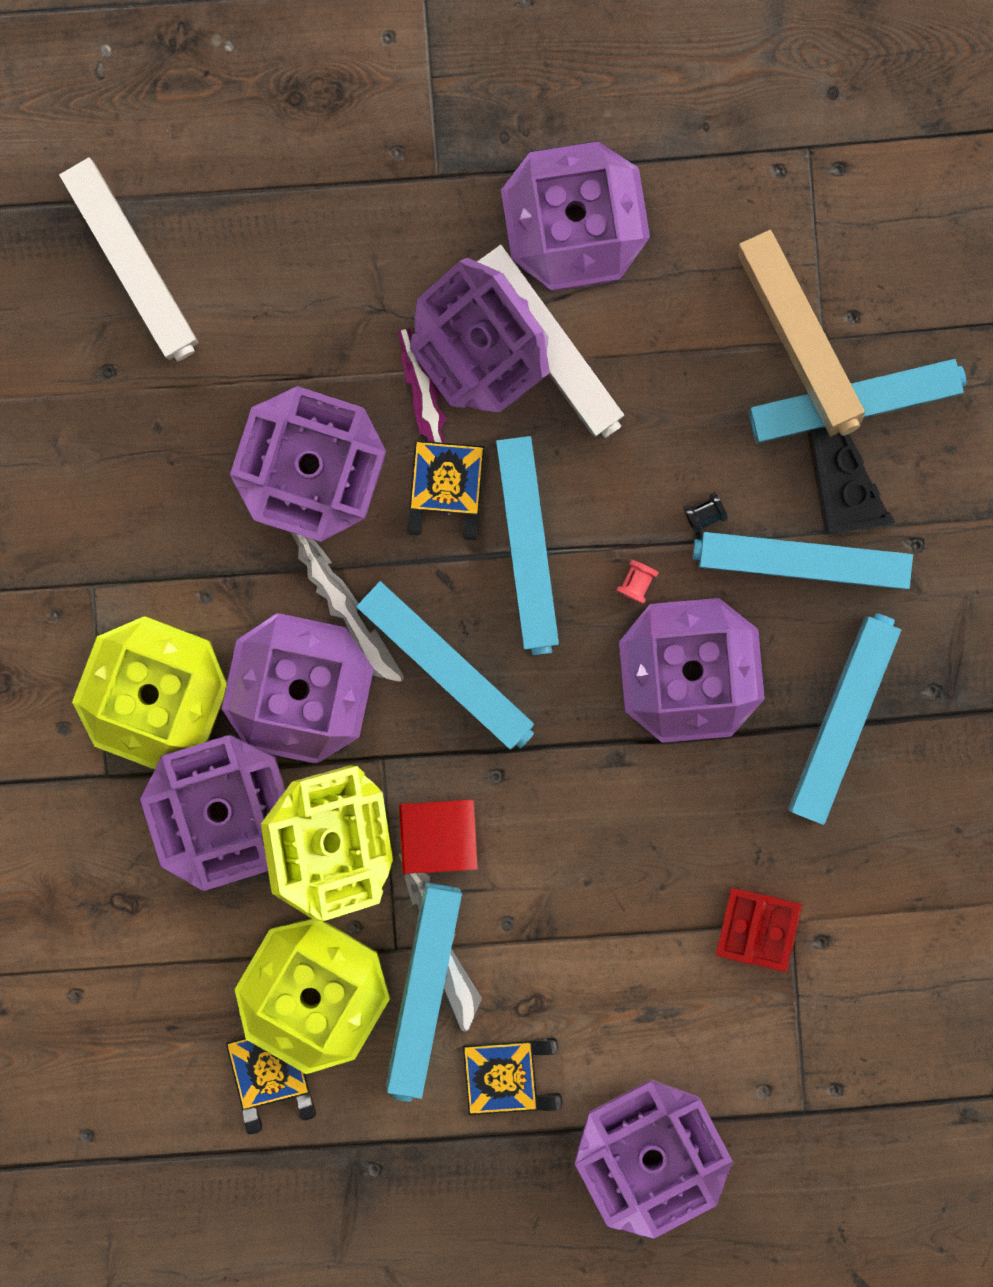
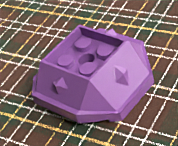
(568, 252)
(478, 338)
(271, 454)
(653, 663)
(260, 678)
(180, 819)
(660, 1195)

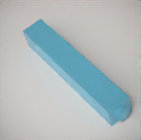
(875, 395)
(527, 544)
(803, 560)
(446, 666)
(845, 718)
(423, 991)

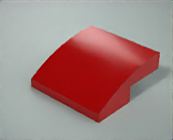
(438, 836)
(759, 929)

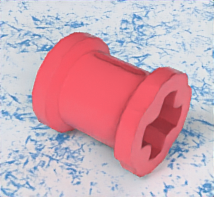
(637, 581)

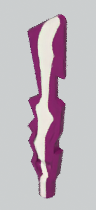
(425, 398)

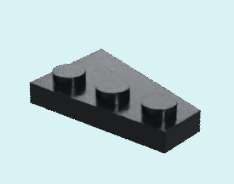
(843, 486)

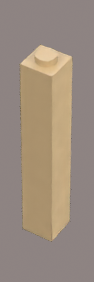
(801, 334)

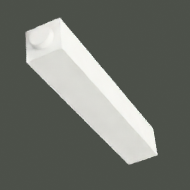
(130, 260)
(565, 363)

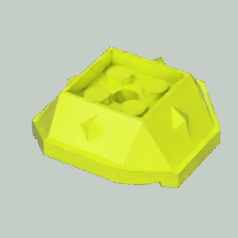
(156, 654)
(356, 853)
(317, 958)

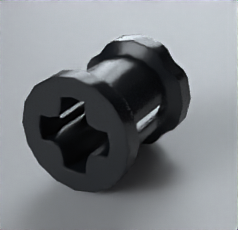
(705, 513)

